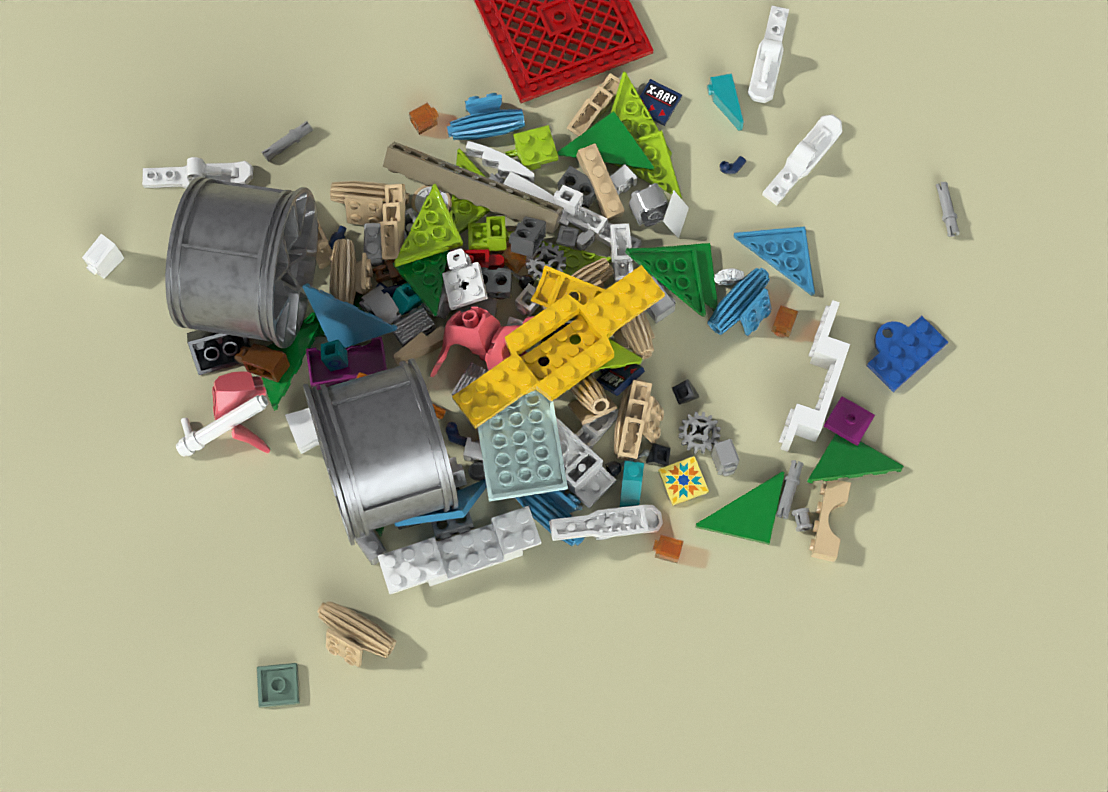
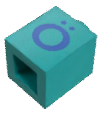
(334, 355)

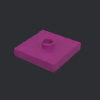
(849, 420)

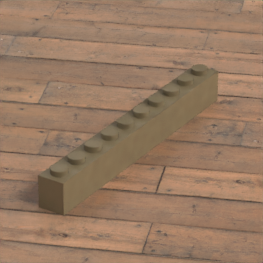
(470, 186)

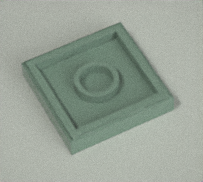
(278, 685)

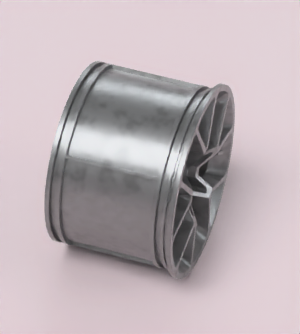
(241, 259)
(382, 448)

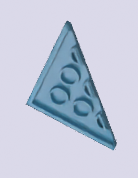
(785, 251)
(343, 320)
(466, 499)

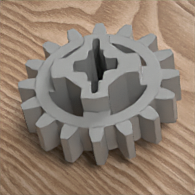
(554, 261)
(703, 439)

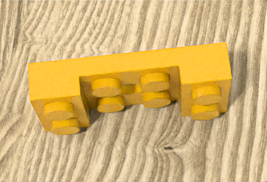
(557, 284)

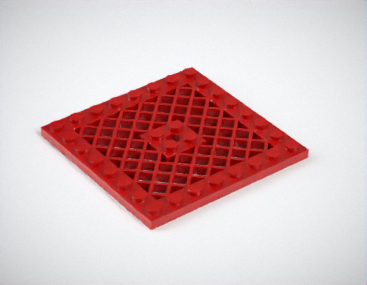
(573, 72)

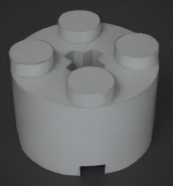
(649, 205)
(380, 305)

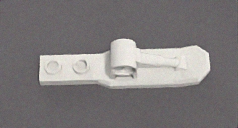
(768, 57)
(804, 157)
(236, 172)
(608, 523)

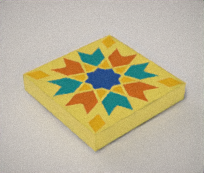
(683, 480)

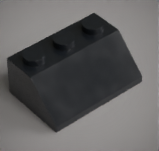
(214, 350)

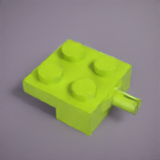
(534, 148)
(488, 235)

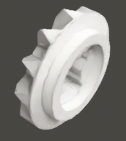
(728, 276)

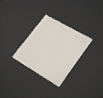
(676, 214)

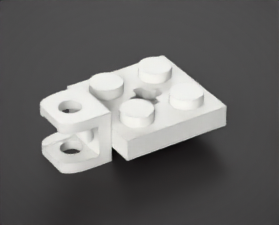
(463, 271)

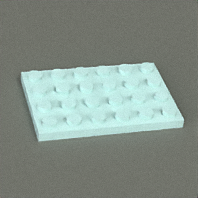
(522, 449)

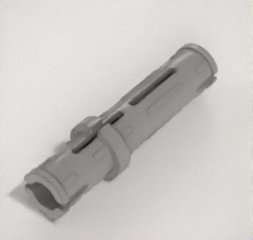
(282, 144)
(949, 216)
(792, 481)

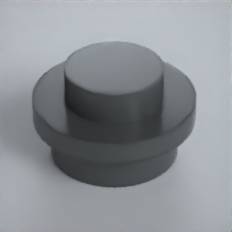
(476, 471)

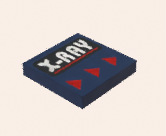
(660, 101)
(618, 379)

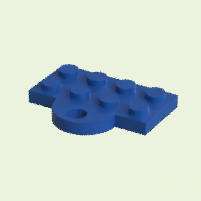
(904, 351)

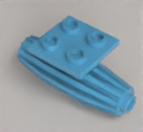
(485, 119)
(745, 302)
(552, 506)

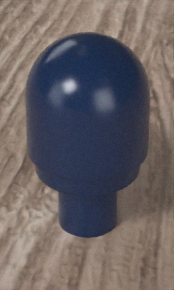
(337, 235)

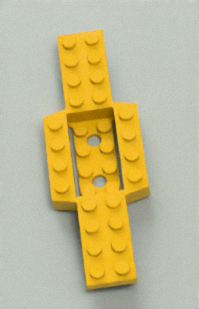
(568, 361)

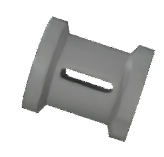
(802, 519)

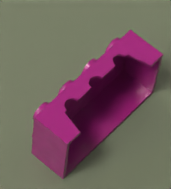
(364, 359)

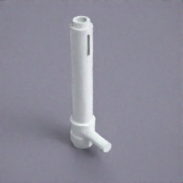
(197, 439)

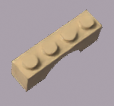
(606, 194)
(826, 543)

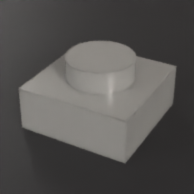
(567, 237)
(585, 239)

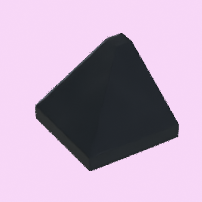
(685, 392)
(658, 455)

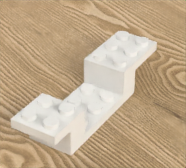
(827, 354)
(582, 468)
(460, 554)

